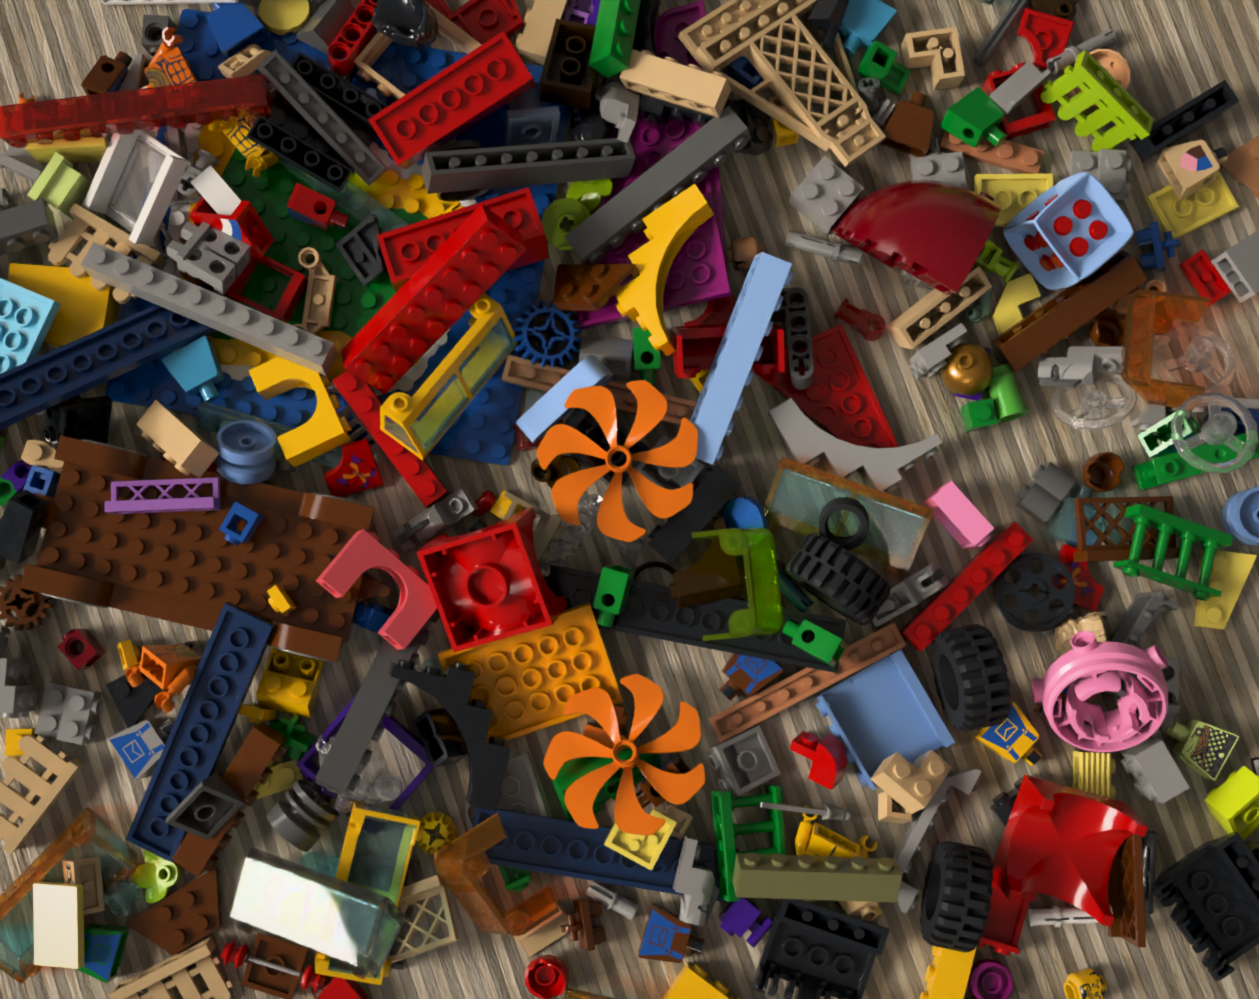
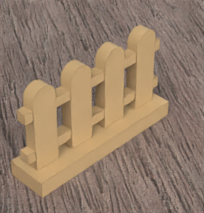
(103, 235)
(38, 785)
(182, 976)

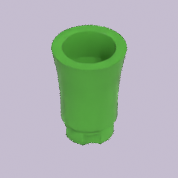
(1006, 395)

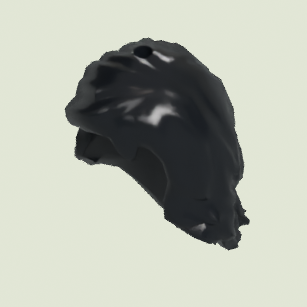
(406, 22)
(590, 124)

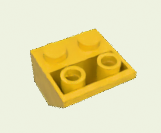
(290, 683)

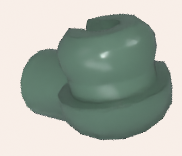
(981, 309)

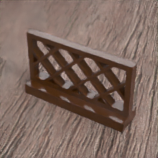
(1121, 551)
(1127, 892)

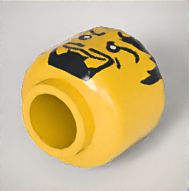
(1085, 985)

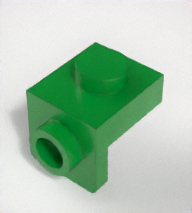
(515, 878)

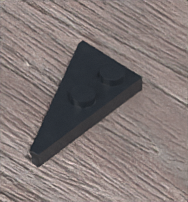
(134, 700)

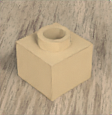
(885, 806)

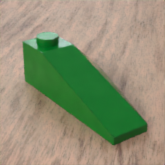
(579, 767)

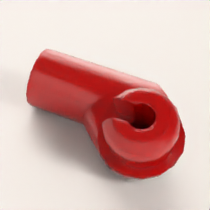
(484, 503)

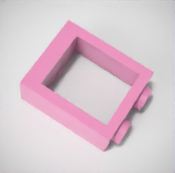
(959, 516)

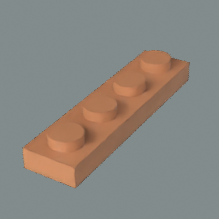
(1008, 155)

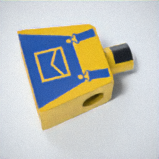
(1012, 738)

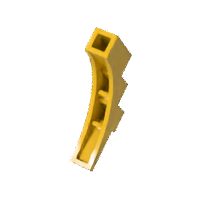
(667, 231)

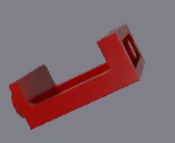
(1005, 921)

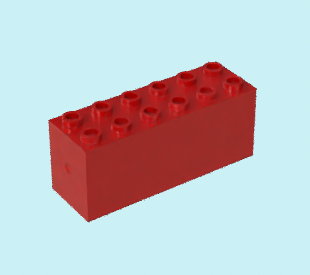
(452, 101)
(414, 244)

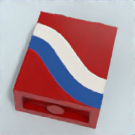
(241, 224)

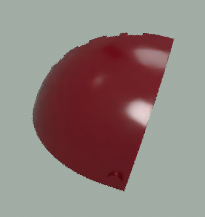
(923, 229)

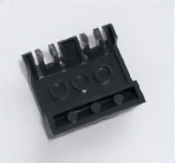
(1215, 900)
(818, 952)

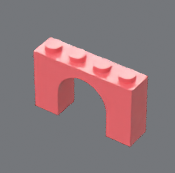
(415, 600)

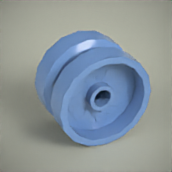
(246, 452)
(1241, 516)

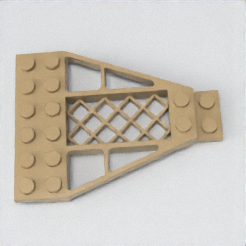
(742, 26)

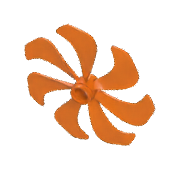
(611, 515)
(627, 810)

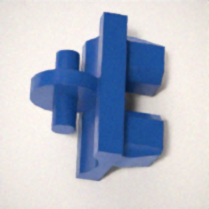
(1152, 236)

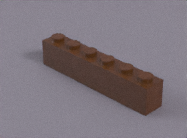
(1069, 311)
(244, 776)

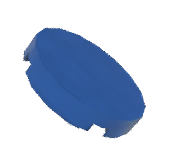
(744, 513)

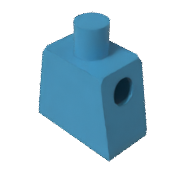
(864, 23)
(196, 368)

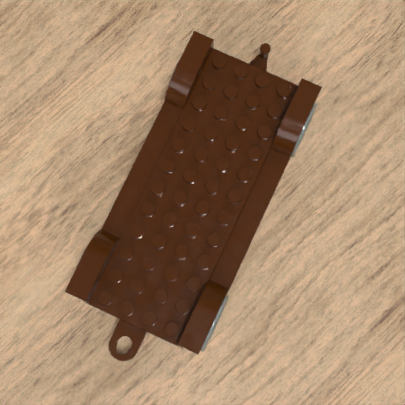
(180, 562)

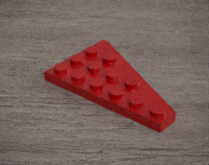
(840, 392)

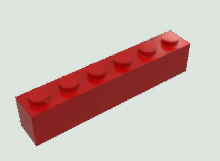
(414, 470)
(965, 586)

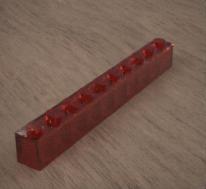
(135, 110)

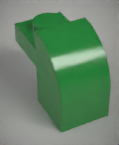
(880, 64)

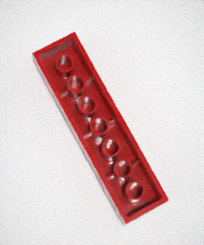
(433, 299)

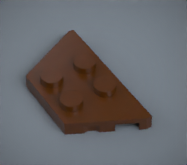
(589, 285)
(182, 915)

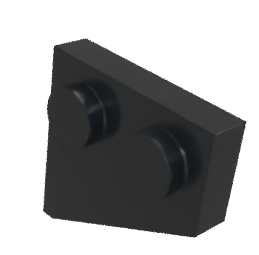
(363, 250)

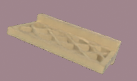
(418, 892)

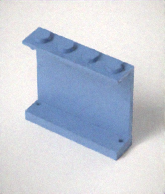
(883, 714)

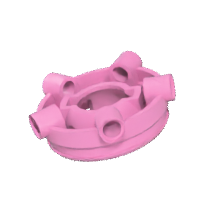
(1095, 669)

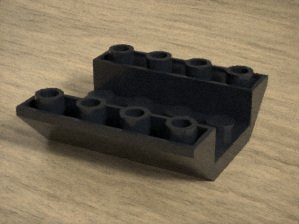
(298, 143)

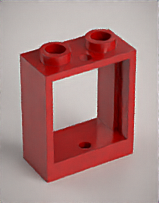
(1040, 121)
(289, 299)

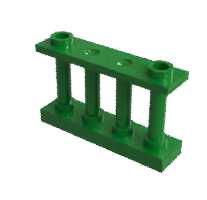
(1174, 467)
(1189, 533)
(726, 830)

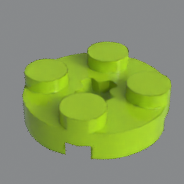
(554, 214)

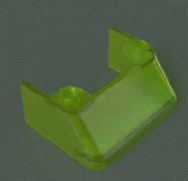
(762, 581)

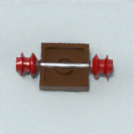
(274, 966)

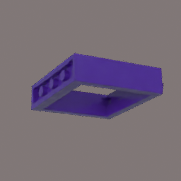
(391, 724)

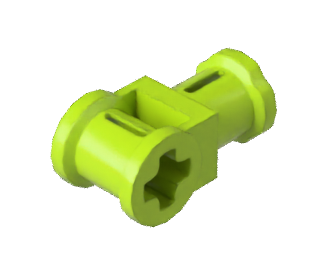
(992, 260)

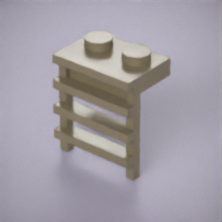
(545, 531)

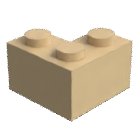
(938, 50)
(911, 783)

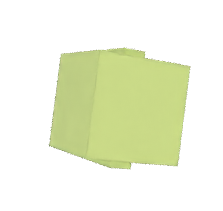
(60, 185)

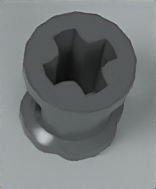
(869, 92)

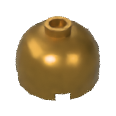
(967, 369)

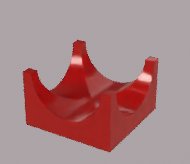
(489, 583)
(1063, 845)

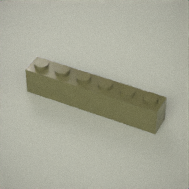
(816, 877)

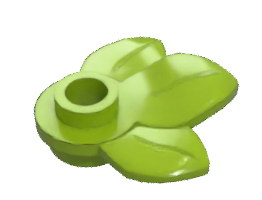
(590, 192)
(153, 877)

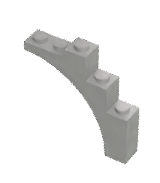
(879, 464)

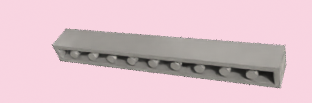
(209, 309)

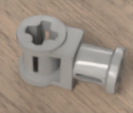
(203, 162)

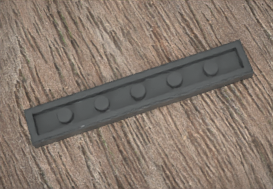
(322, 117)

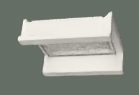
(136, 183)

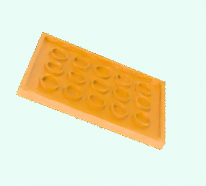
(537, 671)

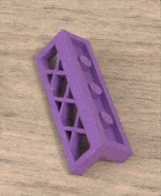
(160, 504)

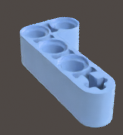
(550, 408)

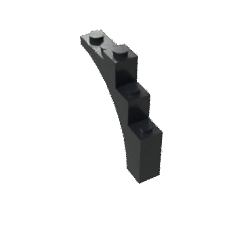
(650, 108)
(21, 527)
(485, 756)

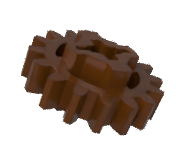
(27, 612)

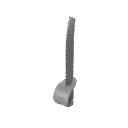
(828, 813)

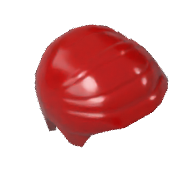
(547, 976)

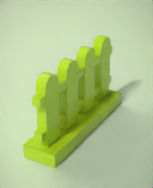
(1103, 90)

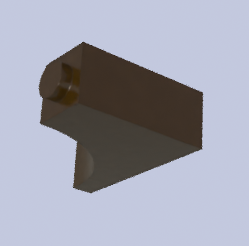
(710, 578)

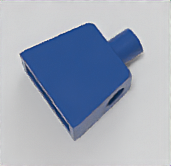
(235, 27)

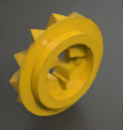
(447, 829)

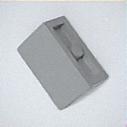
(1018, 87)
(21, 163)
(614, 353)

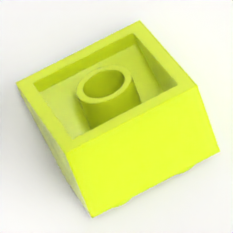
(1236, 803)

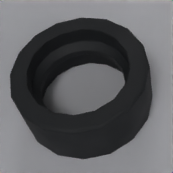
(851, 505)

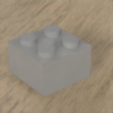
(825, 194)
(1153, 771)

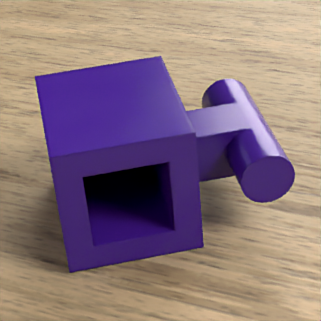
(742, 915)

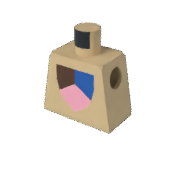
(1191, 166)

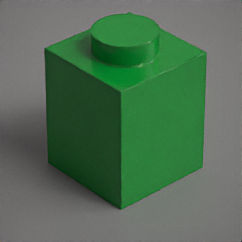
(979, 415)

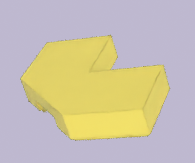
(1013, 295)

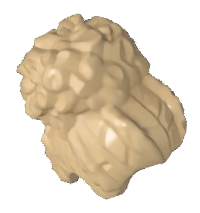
(1069, 627)

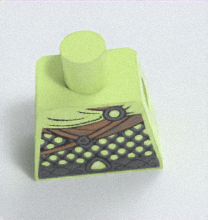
(1202, 746)

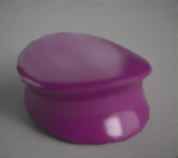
(990, 980)

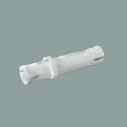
(1058, 916)

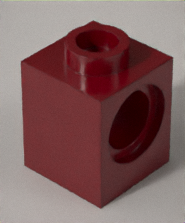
(91, 652)

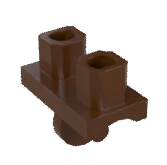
(580, 924)

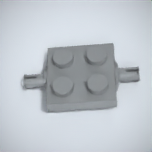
(939, 166)

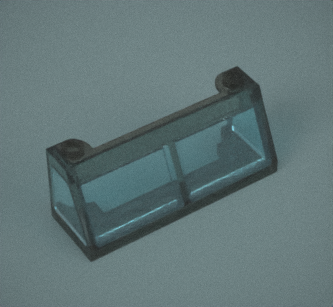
(316, 912)

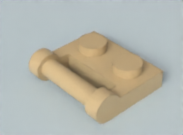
(244, 61)

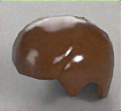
(1107, 329)
(1103, 471)

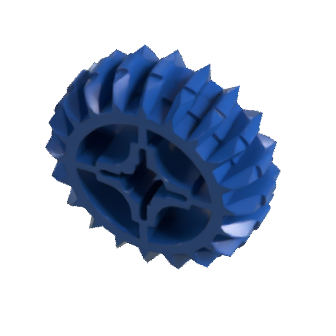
(557, 336)

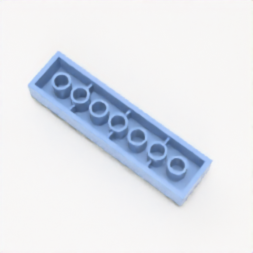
(737, 353)

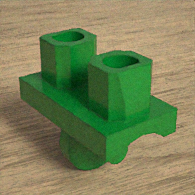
(298, 738)

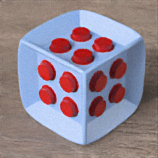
(1068, 231)

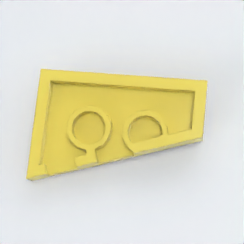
(1228, 576)

